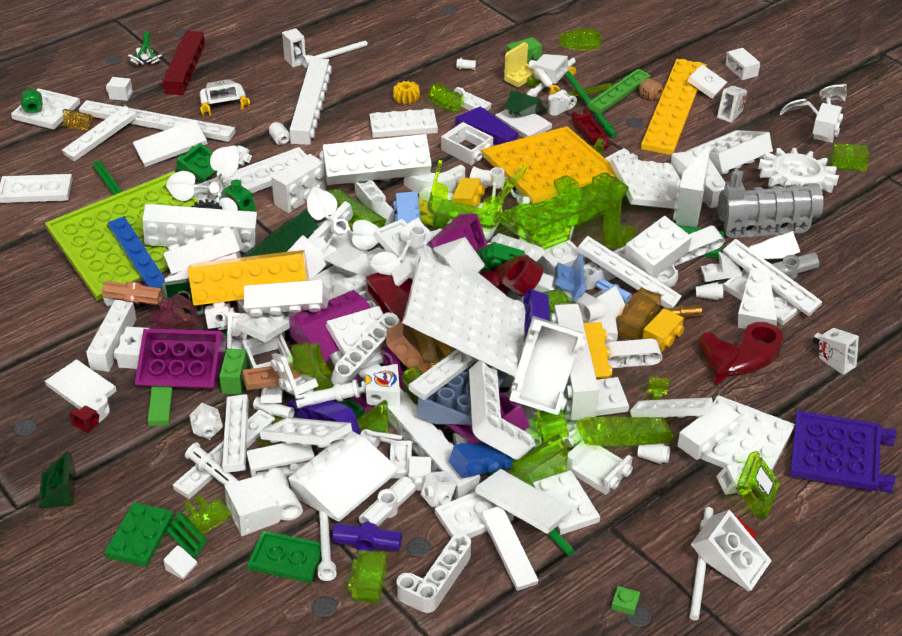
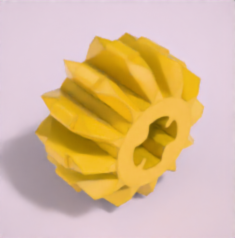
(406, 92)

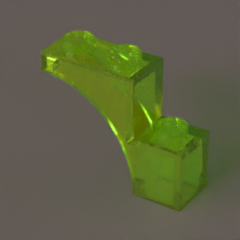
(309, 359)

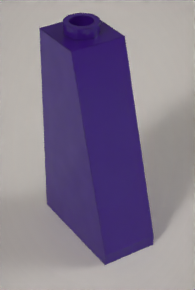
(489, 124)

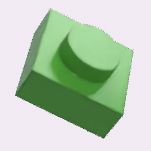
(625, 600)

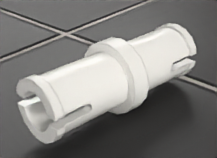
(274, 409)

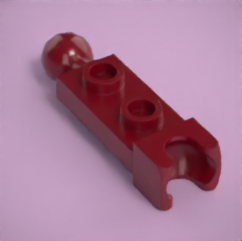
(589, 127)

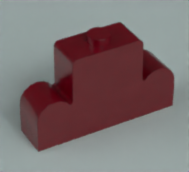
(387, 294)

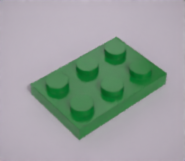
(139, 534)

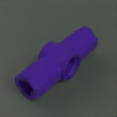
(367, 537)

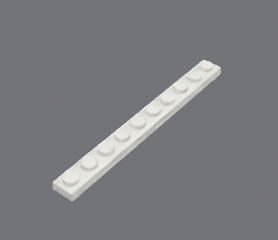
(159, 121)

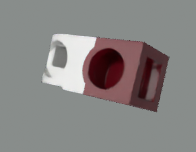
(91, 414)

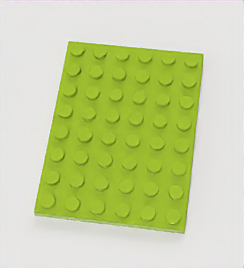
(93, 248)

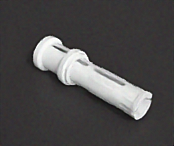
(337, 392)
(206, 461)

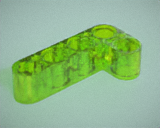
(614, 234)

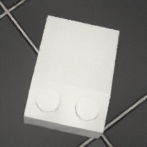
(731, 550)

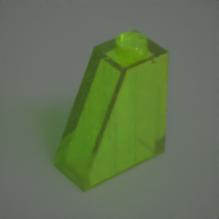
(542, 462)

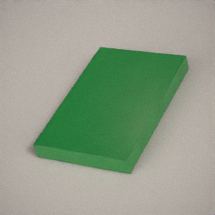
(286, 557)

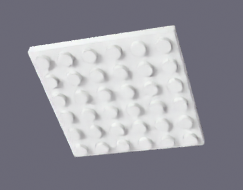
(466, 315)

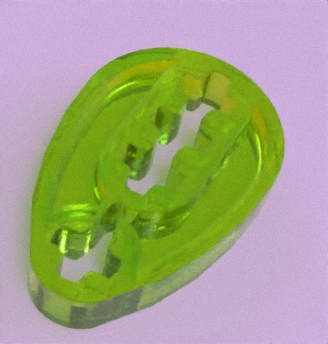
(581, 39)

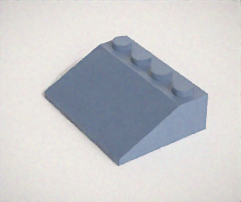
(452, 401)

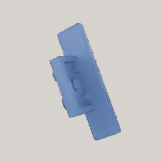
(571, 278)

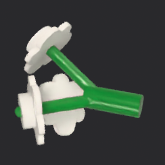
(144, 52)

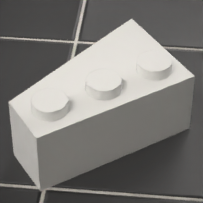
(757, 301)

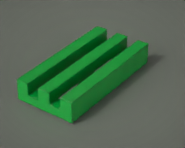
(181, 518)

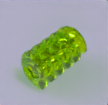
(446, 97)

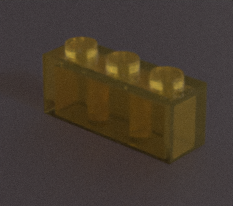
(638, 314)

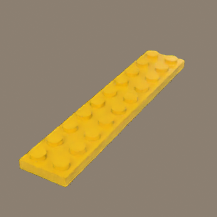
(672, 109)

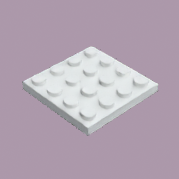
(648, 182)
(756, 433)

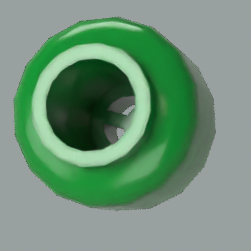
(31, 101)

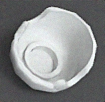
(668, 276)

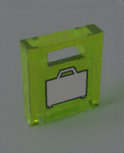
(761, 479)

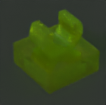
(658, 387)

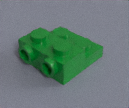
(197, 162)
(497, 254)

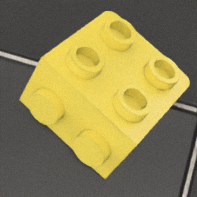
(516, 66)

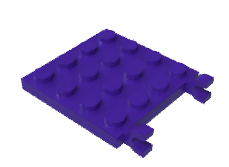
(840, 451)

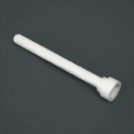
(306, 59)
(326, 568)

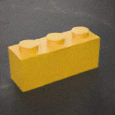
(599, 352)

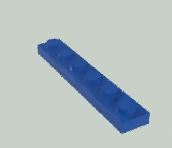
(136, 252)

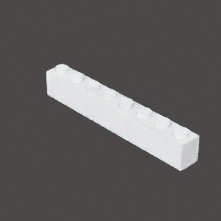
(310, 101)

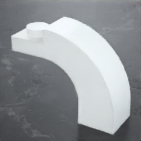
(449, 178)

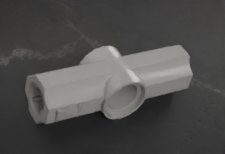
(793, 265)

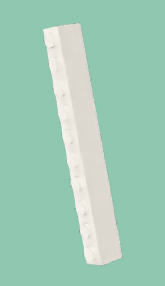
(426, 439)

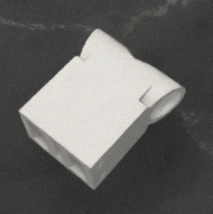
(261, 501)

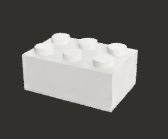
(295, 182)
(658, 247)

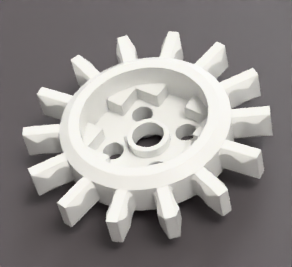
(797, 170)

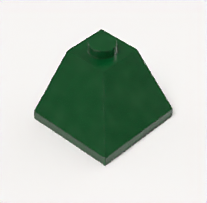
(524, 104)

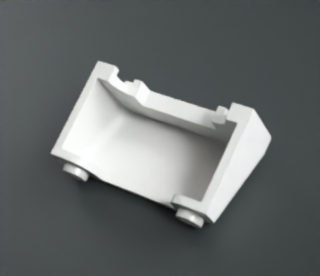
(545, 365)

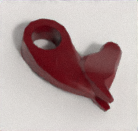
(515, 275)
(744, 357)

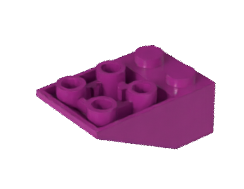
(462, 226)

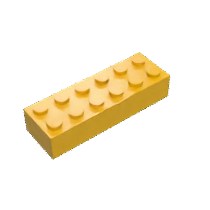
(226, 278)

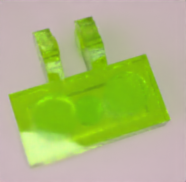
(208, 516)

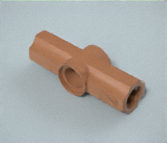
(132, 292)

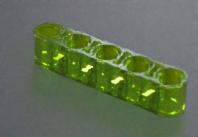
(624, 431)

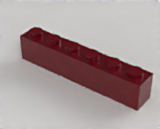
(184, 63)

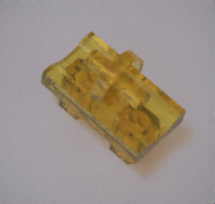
(77, 120)

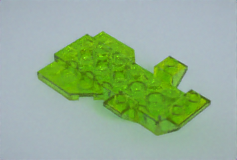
(552, 220)

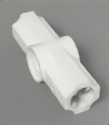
(388, 501)

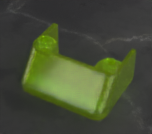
(441, 207)

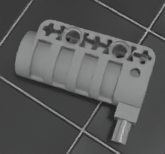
(767, 208)

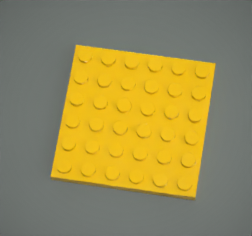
(547, 159)

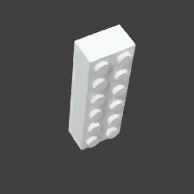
(376, 159)
(175, 224)
(582, 385)

